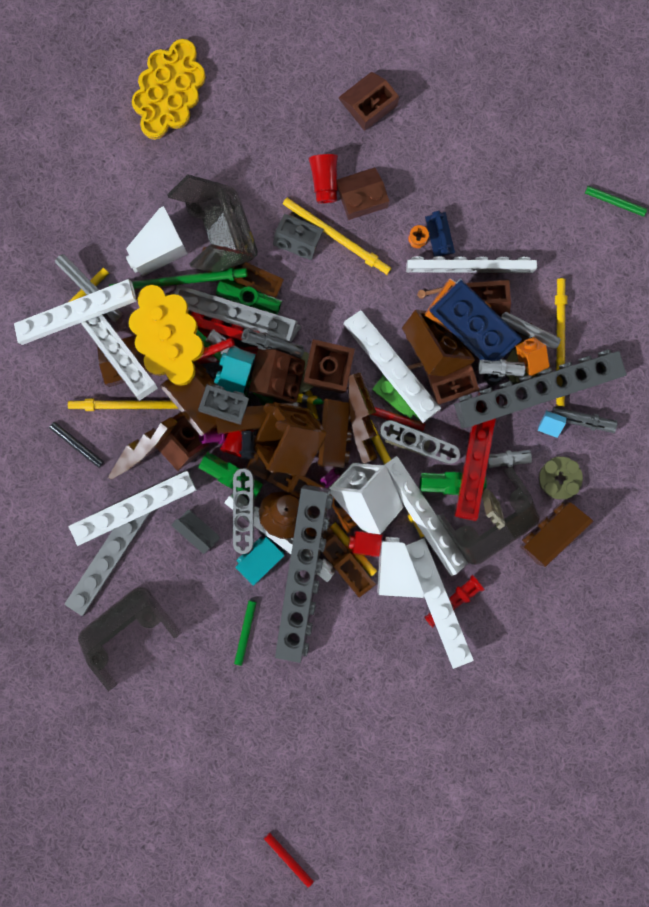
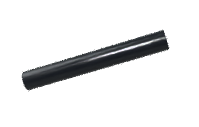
(76, 444)

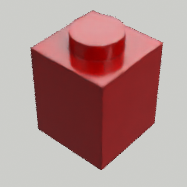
(365, 544)

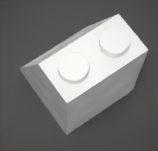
(155, 245)
(368, 496)
(396, 571)

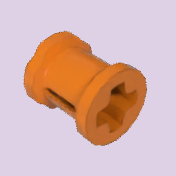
(424, 236)

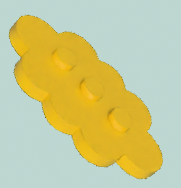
(168, 89)
(166, 335)

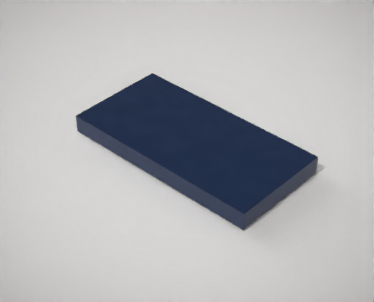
(475, 323)

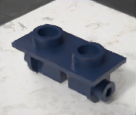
(439, 234)

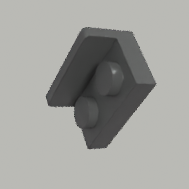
(297, 236)
(223, 403)
(196, 531)

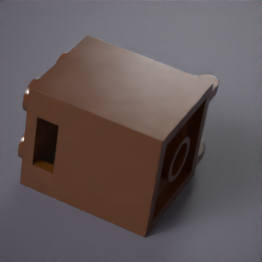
(288, 439)

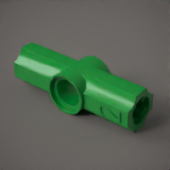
(236, 292)
(225, 472)
(446, 483)

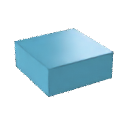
(552, 424)

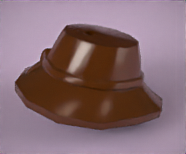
(275, 518)

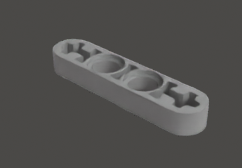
(421, 438)
(239, 510)

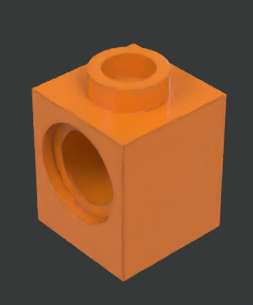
(533, 354)

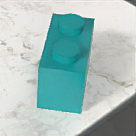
(235, 369)
(259, 560)

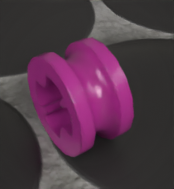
(330, 478)

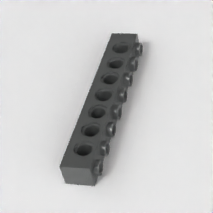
(611, 367)
(287, 647)

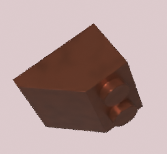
(362, 193)
(329, 366)
(182, 443)

